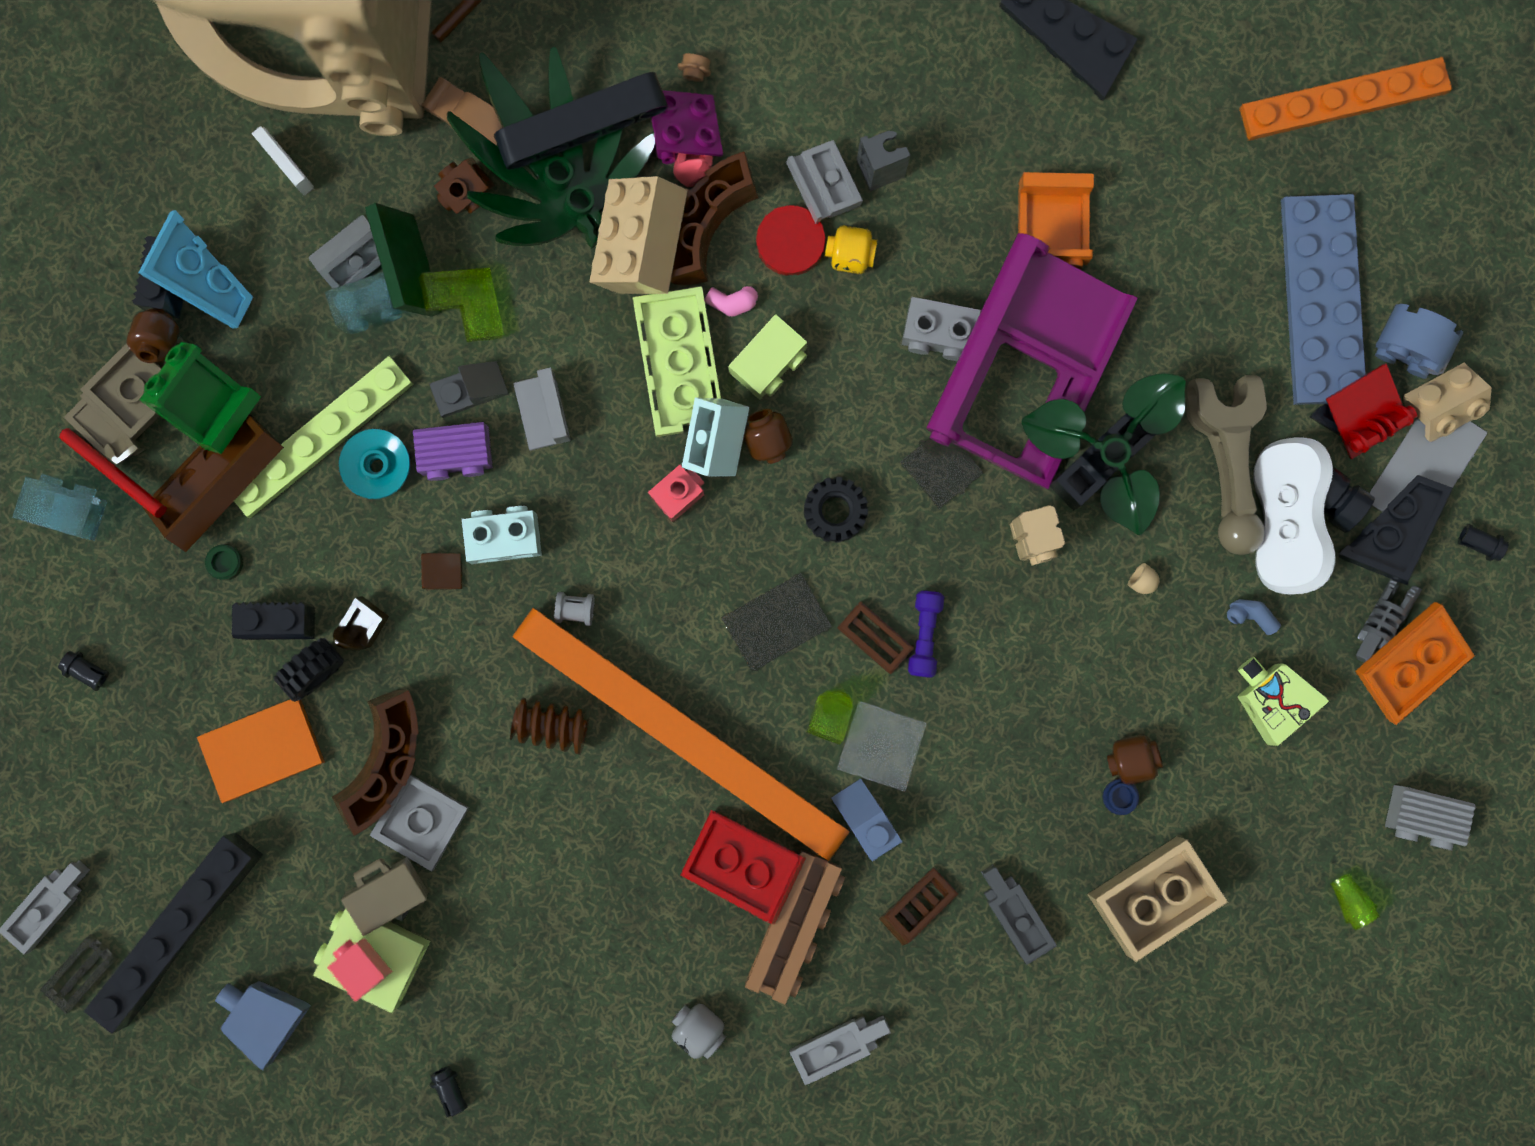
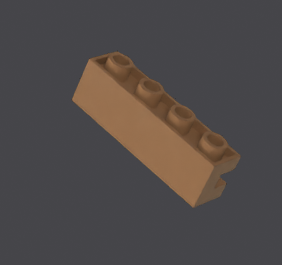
(790, 939)

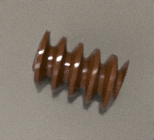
(549, 726)

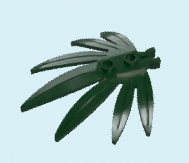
(565, 191)

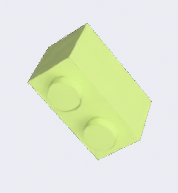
(768, 358)

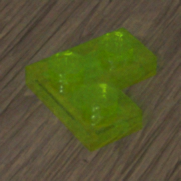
(471, 292)

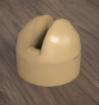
(1144, 579)

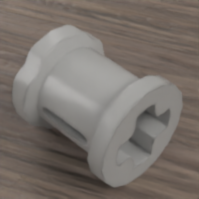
(574, 608)

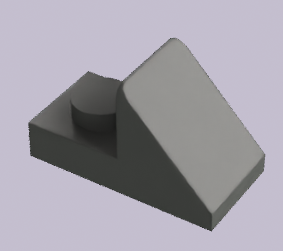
(469, 388)

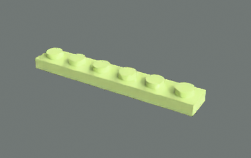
(325, 434)

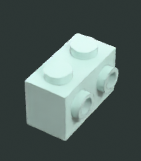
(715, 437)
(501, 536)

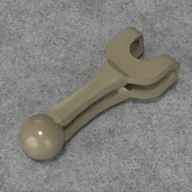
(1229, 437)

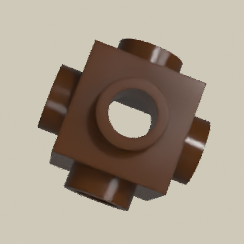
(468, 175)

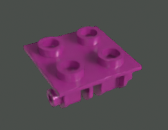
(687, 127)

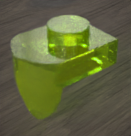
(831, 715)

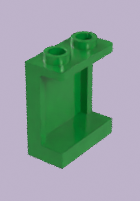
(199, 398)

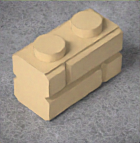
(1037, 535)

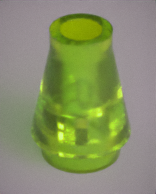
(1354, 903)

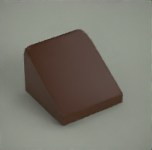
(441, 571)

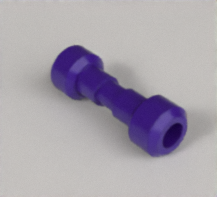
(923, 662)

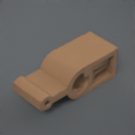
(465, 105)

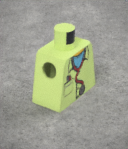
(1277, 700)

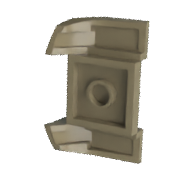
(110, 406)

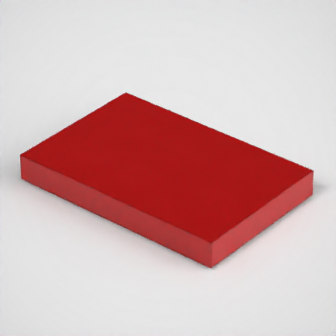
(743, 867)

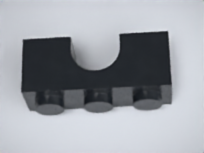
(1090, 471)

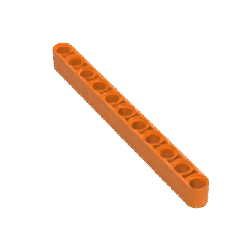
(681, 734)

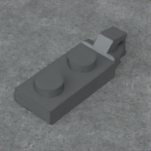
(1017, 916)

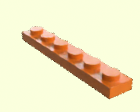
(1345, 98)

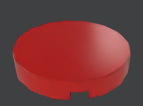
(790, 240)

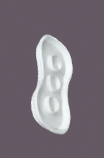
(1292, 488)

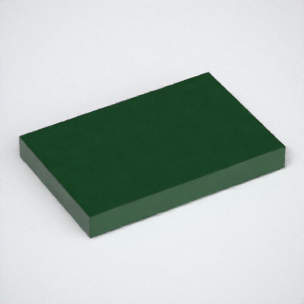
(400, 256)

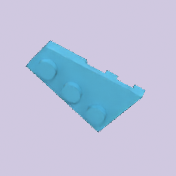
(192, 273)

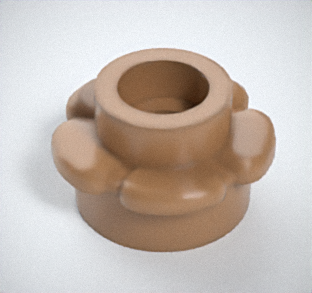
(695, 67)

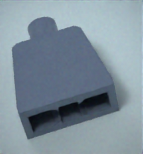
(260, 1020)

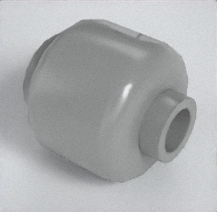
(698, 1031)

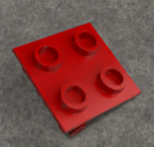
(1369, 411)

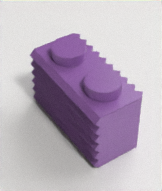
(452, 450)

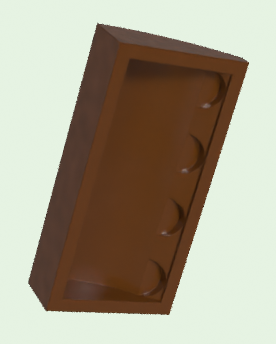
(211, 482)

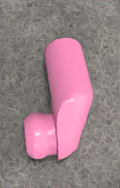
(732, 304)

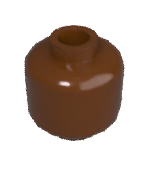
(152, 335)
(767, 436)
(1135, 759)

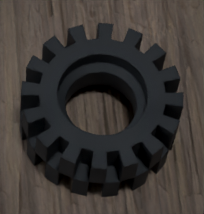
(835, 488)
(308, 669)

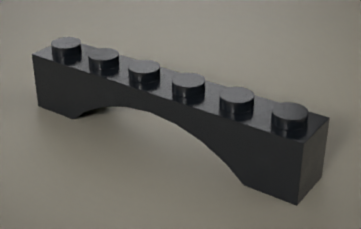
(154, 953)

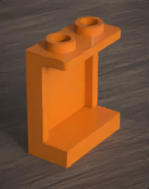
(1058, 213)

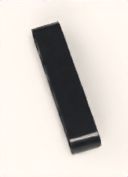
(581, 121)

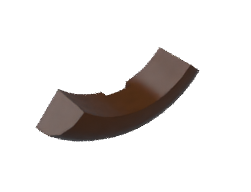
(706, 206)
(388, 764)

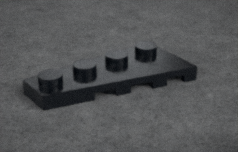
(1077, 37)

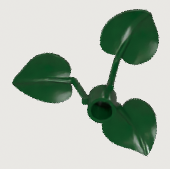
(1154, 403)

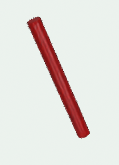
(113, 473)

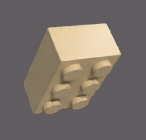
(638, 235)
(1157, 898)

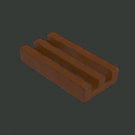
(898, 658)

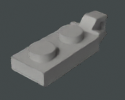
(43, 907)
(837, 1047)

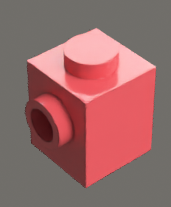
(677, 492)
(358, 968)

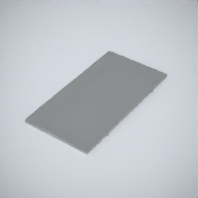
(1436, 460)

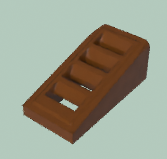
(897, 928)

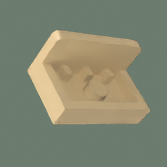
(1450, 401)

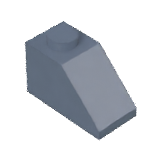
(866, 819)

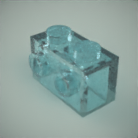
(362, 304)
(60, 508)

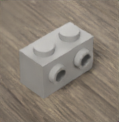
(938, 327)

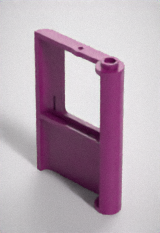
(1048, 315)

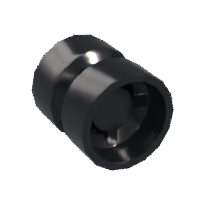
(1346, 503)

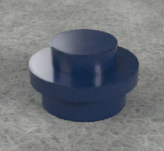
(1120, 798)

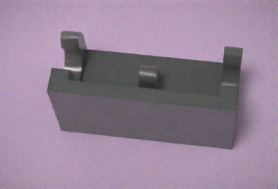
(879, 165)

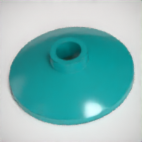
(359, 455)

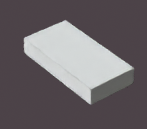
(283, 160)

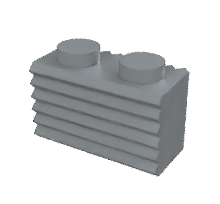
(1430, 816)

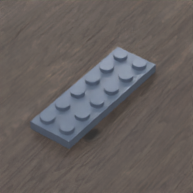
(1322, 295)

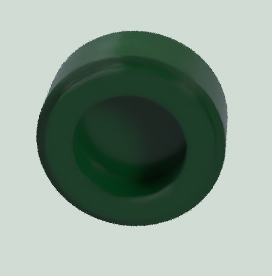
(223, 562)

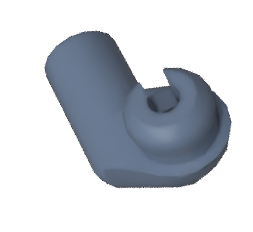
(1253, 610)

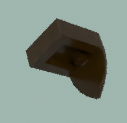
(359, 626)

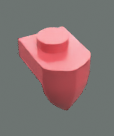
(691, 168)

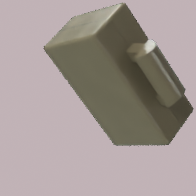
(384, 894)

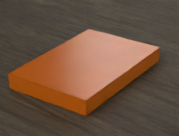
(1415, 663)
(260, 750)

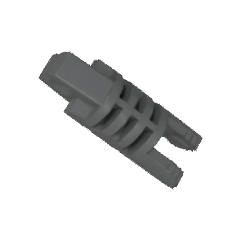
(1385, 620)

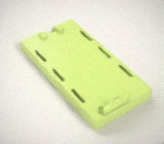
(675, 355)

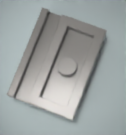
(824, 181)

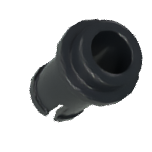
(1492, 546)
(79, 668)
(448, 1091)

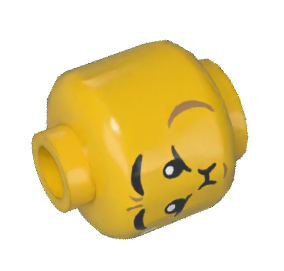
(851, 249)

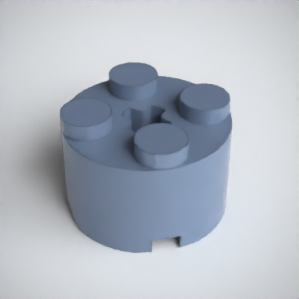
(1419, 340)

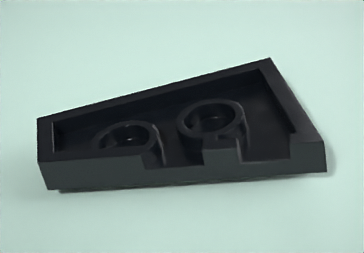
(1401, 532)

